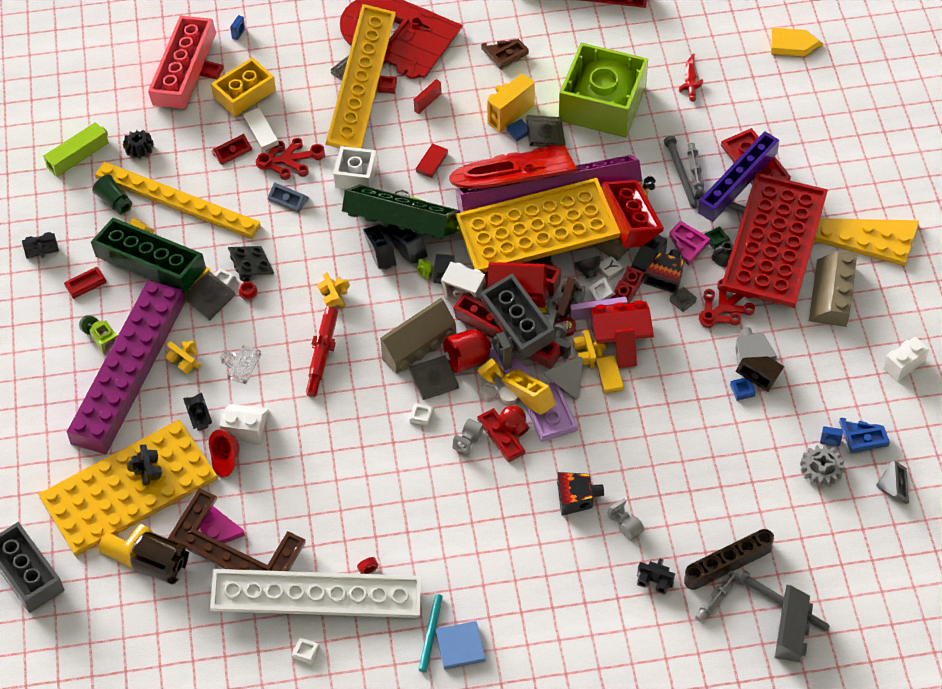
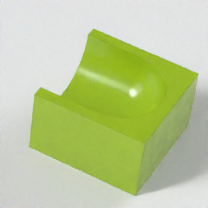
(603, 89)

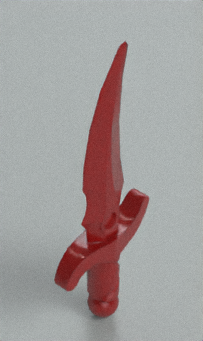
(690, 75)

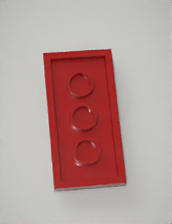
(739, 143)

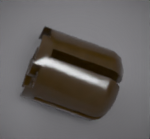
(158, 557)

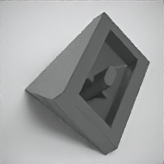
(895, 481)

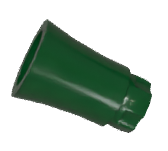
(112, 194)

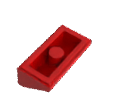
(231, 149)

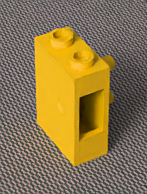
(510, 102)

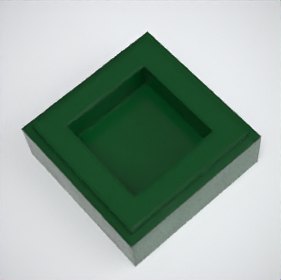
(717, 237)

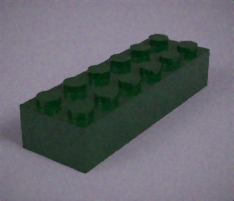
(400, 211)
(148, 255)

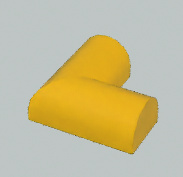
(118, 548)

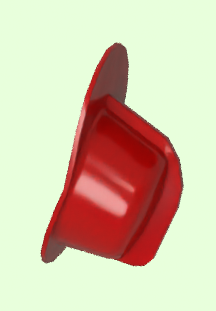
(223, 452)

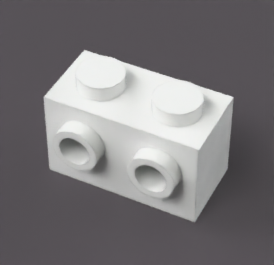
(906, 358)

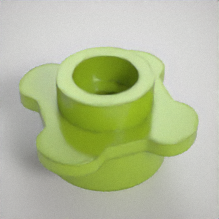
(425, 268)

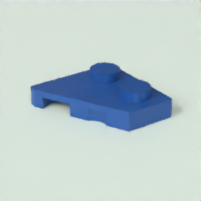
(863, 436)

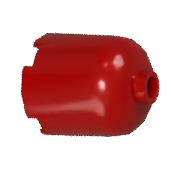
(467, 349)

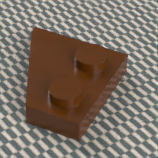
(505, 52)
(568, 290)

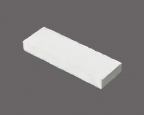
(261, 129)

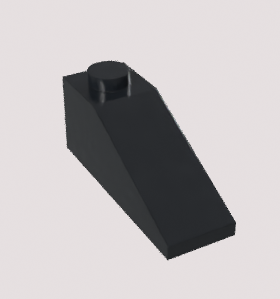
(407, 243)
(380, 247)

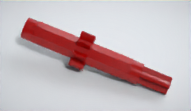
(321, 346)

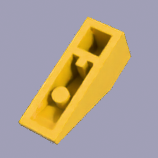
(530, 391)

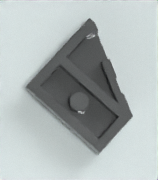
(503, 349)

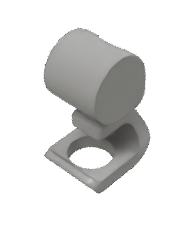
(471, 431)
(630, 525)

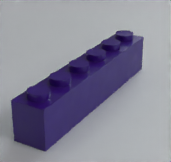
(738, 176)

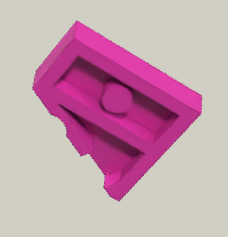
(688, 241)
(220, 527)

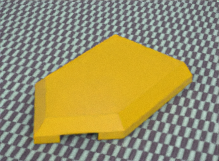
(793, 42)

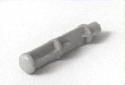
(695, 166)
(717, 595)

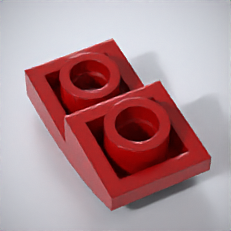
(629, 284)

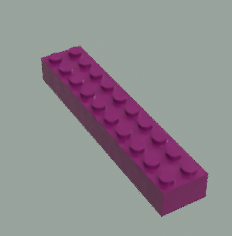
(608, 170)
(126, 367)

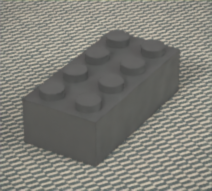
(518, 316)
(27, 569)

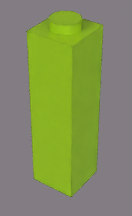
(76, 149)

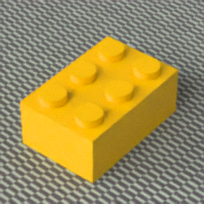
(243, 87)

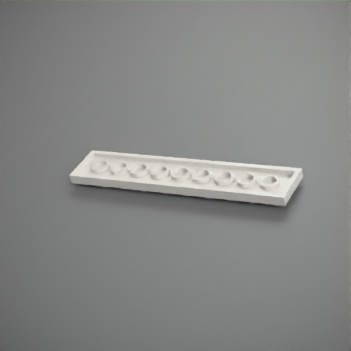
(315, 593)

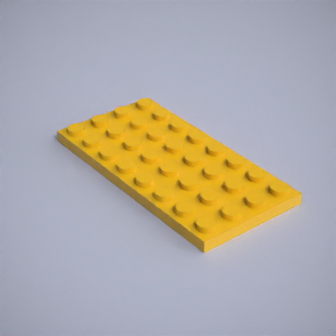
(538, 225)
(113, 499)

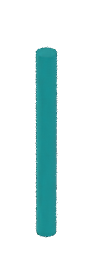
(430, 633)

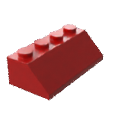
(632, 212)

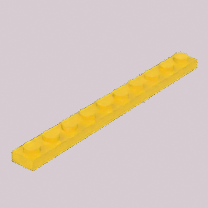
(181, 201)

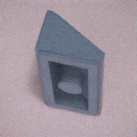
(287, 197)

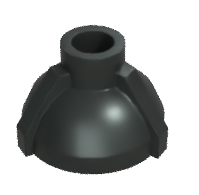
(721, 254)
(588, 266)

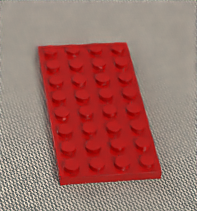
(774, 240)

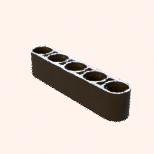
(734, 551)

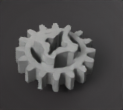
(822, 465)

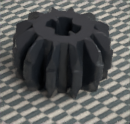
(138, 144)

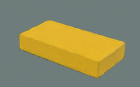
(609, 374)

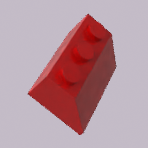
(530, 276)
(621, 316)

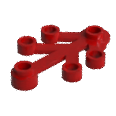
(269, 161)
(723, 306)

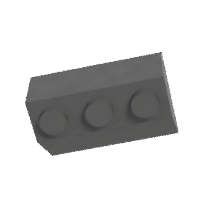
(793, 625)

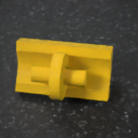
(336, 289)
(591, 350)
(188, 362)

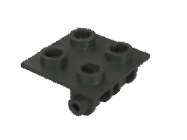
(250, 261)

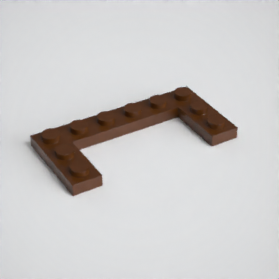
(187, 533)

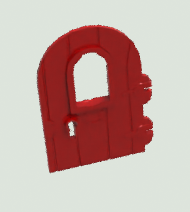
(410, 46)
(514, 168)

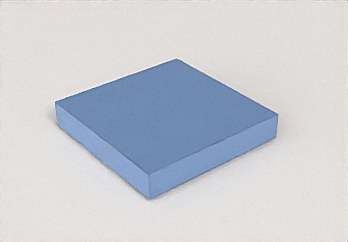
(460, 645)

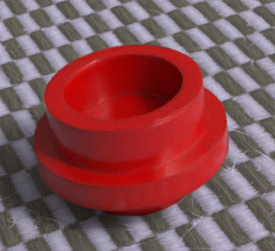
(247, 290)

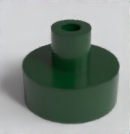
(86, 323)

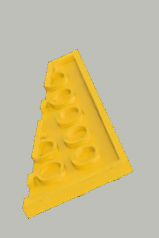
(870, 237)

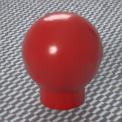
(514, 420)

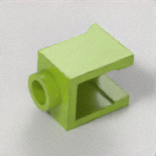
(97, 329)

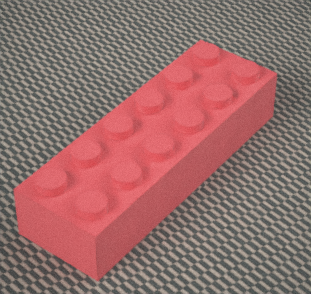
(182, 62)

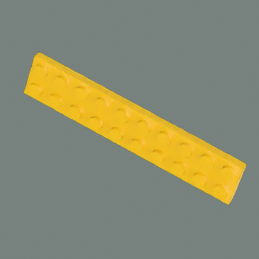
(360, 78)

